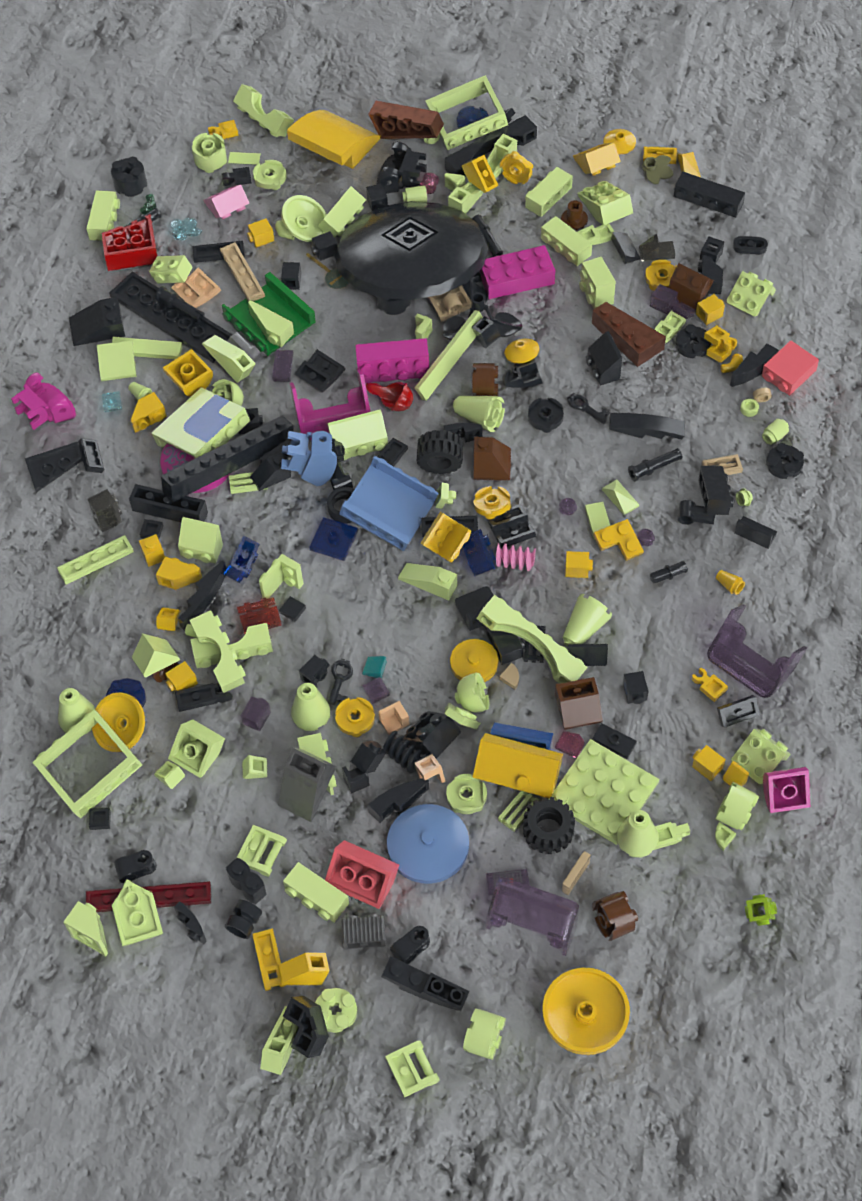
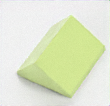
(153, 655)

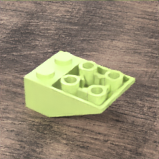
(606, 202)

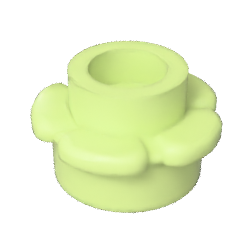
(744, 497)

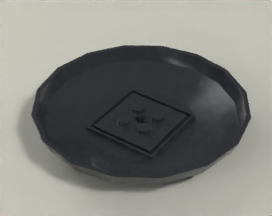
(411, 250)

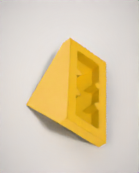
(688, 163)

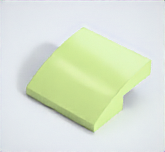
(116, 360)

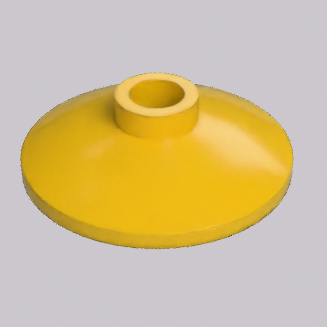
(623, 140)
(521, 350)

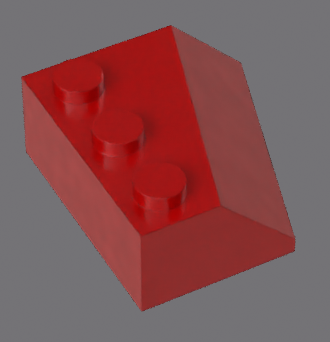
(130, 245)

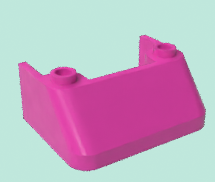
(317, 420)

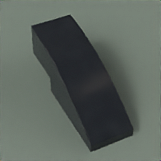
(752, 365)
(397, 799)

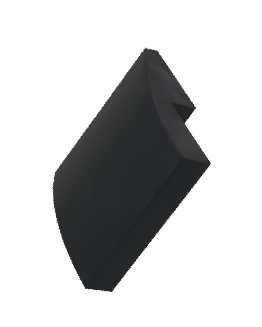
(320, 371)
(512, 526)

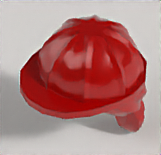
(394, 396)

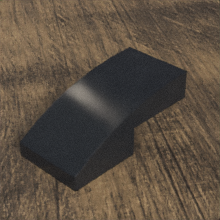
(465, 430)

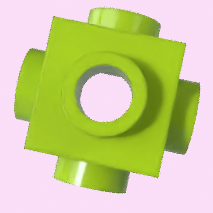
(753, 907)

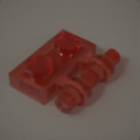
(266, 615)

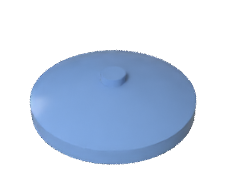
(428, 843)

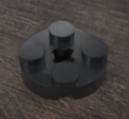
(684, 340)
(545, 423)
(786, 452)

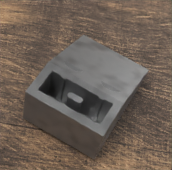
(304, 783)

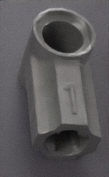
(237, 340)

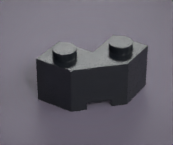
(312, 1031)

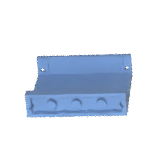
(389, 503)

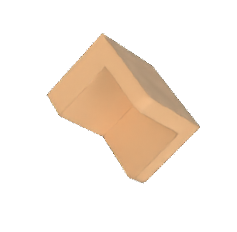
(394, 717)
(428, 768)

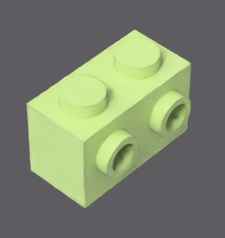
(170, 269)

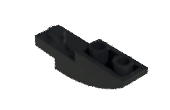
(424, 985)

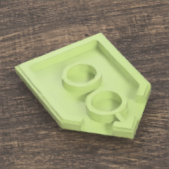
(136, 914)

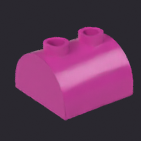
(787, 789)

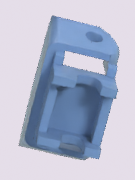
(314, 465)

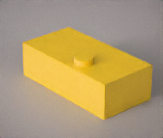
(517, 765)

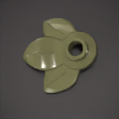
(659, 168)

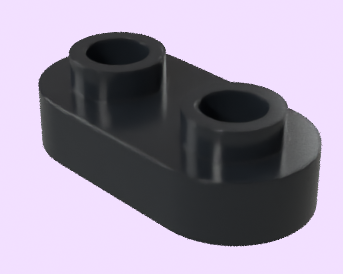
(750, 245)

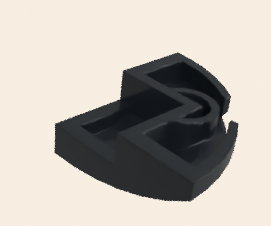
(523, 375)

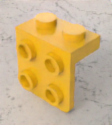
(446, 537)

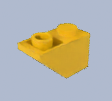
(147, 412)
(177, 574)
(304, 969)

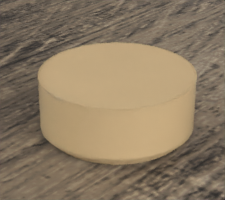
(762, 395)

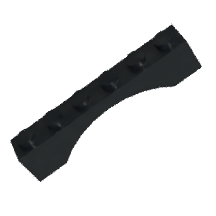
(521, 129)

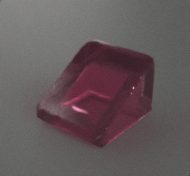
(570, 744)

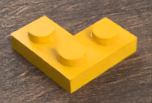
(621, 535)

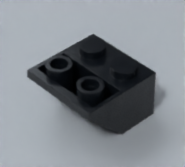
(432, 733)

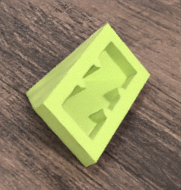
(620, 497)

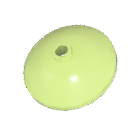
(302, 216)

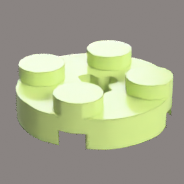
(272, 182)
(466, 805)
(346, 1003)

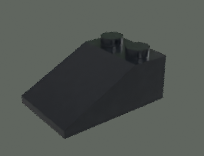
(97, 322)

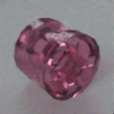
(430, 181)

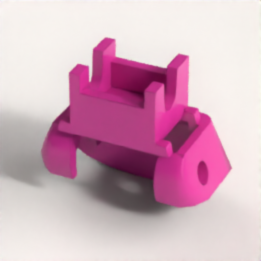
(43, 402)

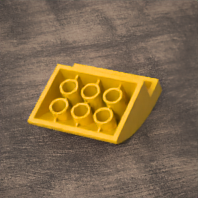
(332, 137)

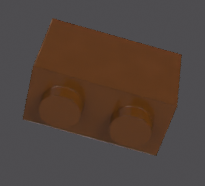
(690, 285)

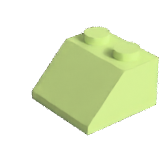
(200, 540)
(195, 747)
(86, 927)

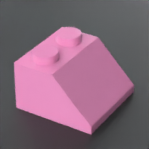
(227, 201)

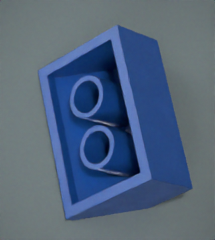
(523, 735)

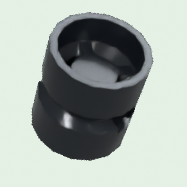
(243, 919)

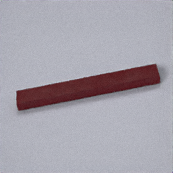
(164, 895)

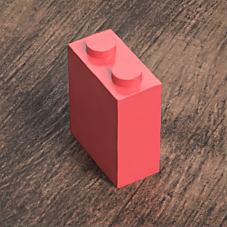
(790, 368)

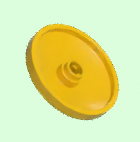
(586, 1011)

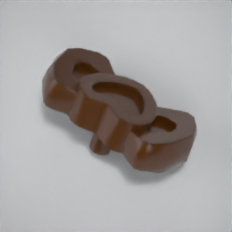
(160, 675)

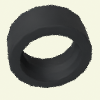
(338, 494)

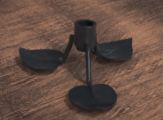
(505, 322)

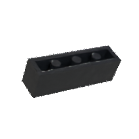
(709, 194)
(157, 504)

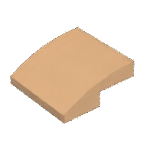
(197, 288)

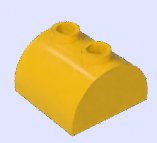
(189, 373)

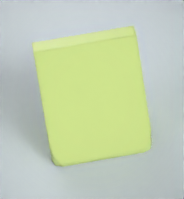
(454, 180)
(254, 767)
(169, 774)

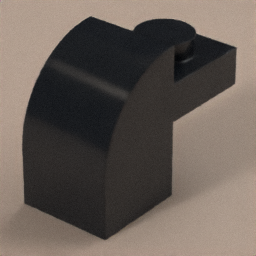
(486, 332)

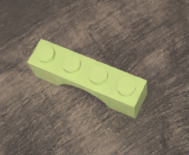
(250, 101)
(208, 631)
(254, 643)

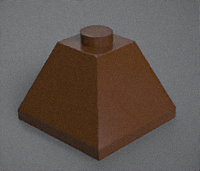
(491, 459)

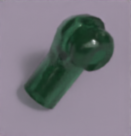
(149, 205)

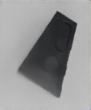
(52, 464)

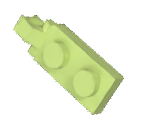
(671, 834)

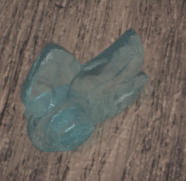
(184, 228)

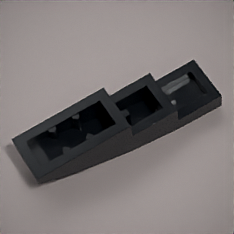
(646, 424)
(206, 591)

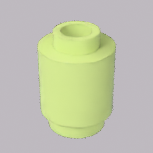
(775, 431)

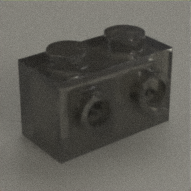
(105, 510)

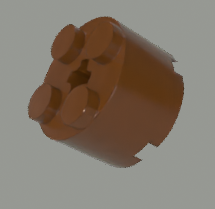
(484, 379)
(614, 915)

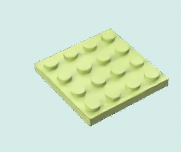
(604, 789)

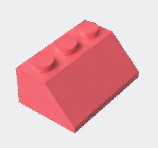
(361, 873)

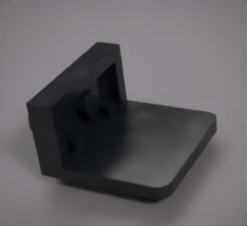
(472, 604)

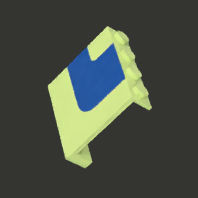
(201, 424)

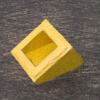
(167, 619)
(735, 774)

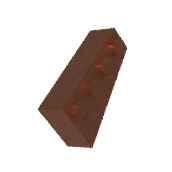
(404, 122)
(630, 335)

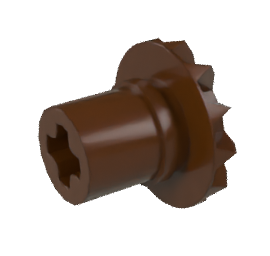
(574, 215)

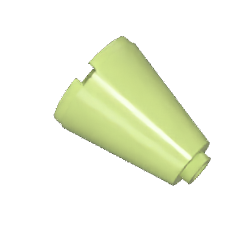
(481, 410)
(585, 620)
(72, 708)
(309, 708)
(637, 834)

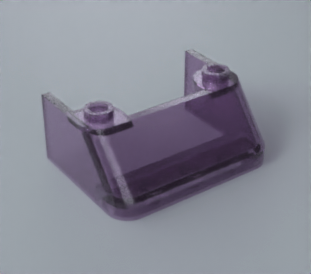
(745, 664)
(535, 911)

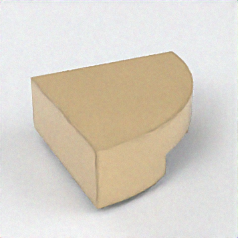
(510, 676)

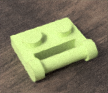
(255, 846)
(405, 1071)

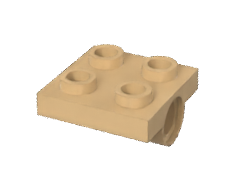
(450, 303)

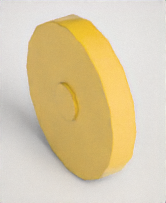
(474, 657)

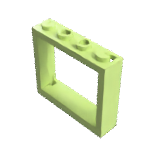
(462, 94)
(103, 787)

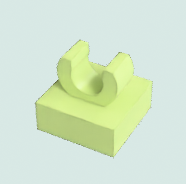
(444, 496)

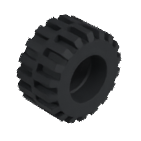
(439, 452)
(548, 810)

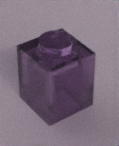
(663, 299)
(255, 713)

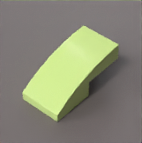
(597, 235)
(670, 325)

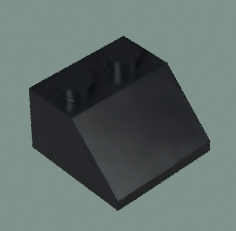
(604, 359)

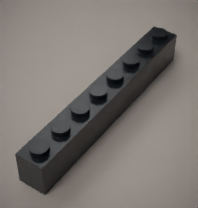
(225, 459)

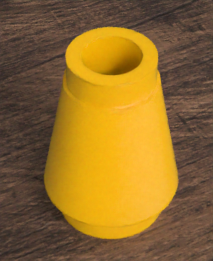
(731, 582)

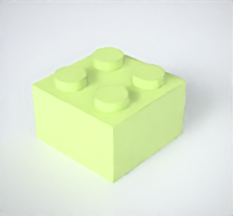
(597, 282)

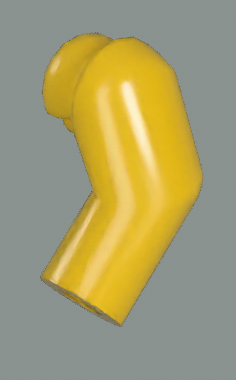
(733, 365)

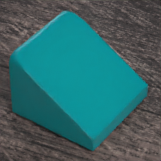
(375, 666)

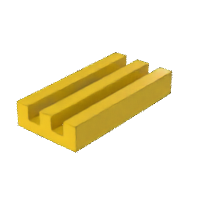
(670, 152)

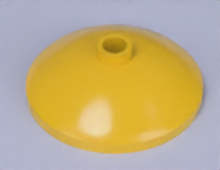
(115, 711)

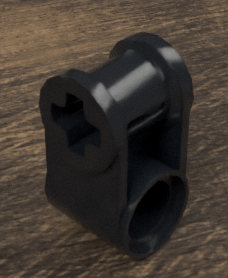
(133, 866)
(409, 947)

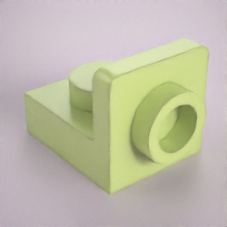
(423, 326)

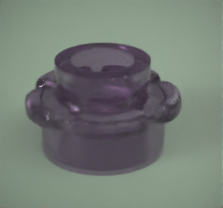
(567, 502)
(646, 533)

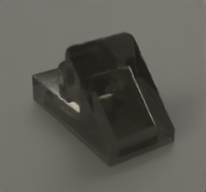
(656, 250)

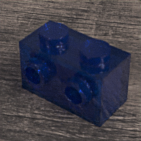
(478, 553)
(241, 559)

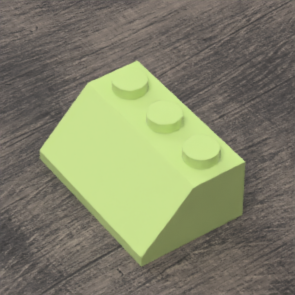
(360, 433)

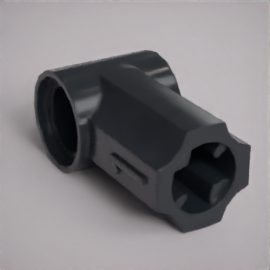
(340, 478)
(690, 513)

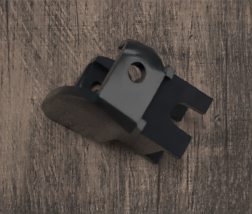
(401, 168)

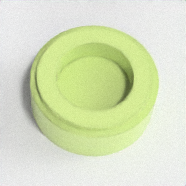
(749, 407)

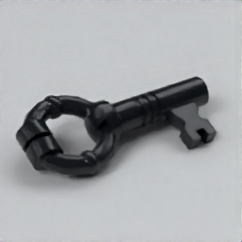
(600, 416)
(339, 678)

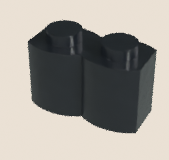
(245, 880)

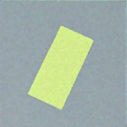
(244, 158)

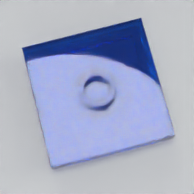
(333, 539)

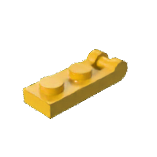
(268, 957)

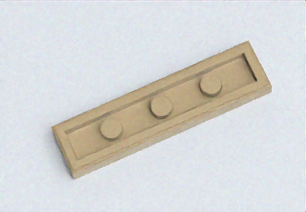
(242, 272)

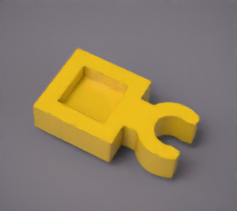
(226, 129)
(720, 337)
(719, 353)
(710, 686)

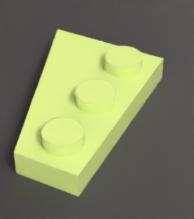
(462, 716)

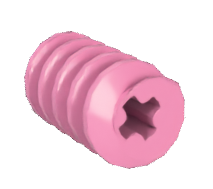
(515, 557)

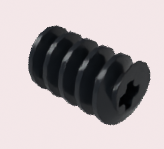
(401, 752)

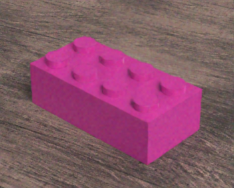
(517, 272)
(393, 360)

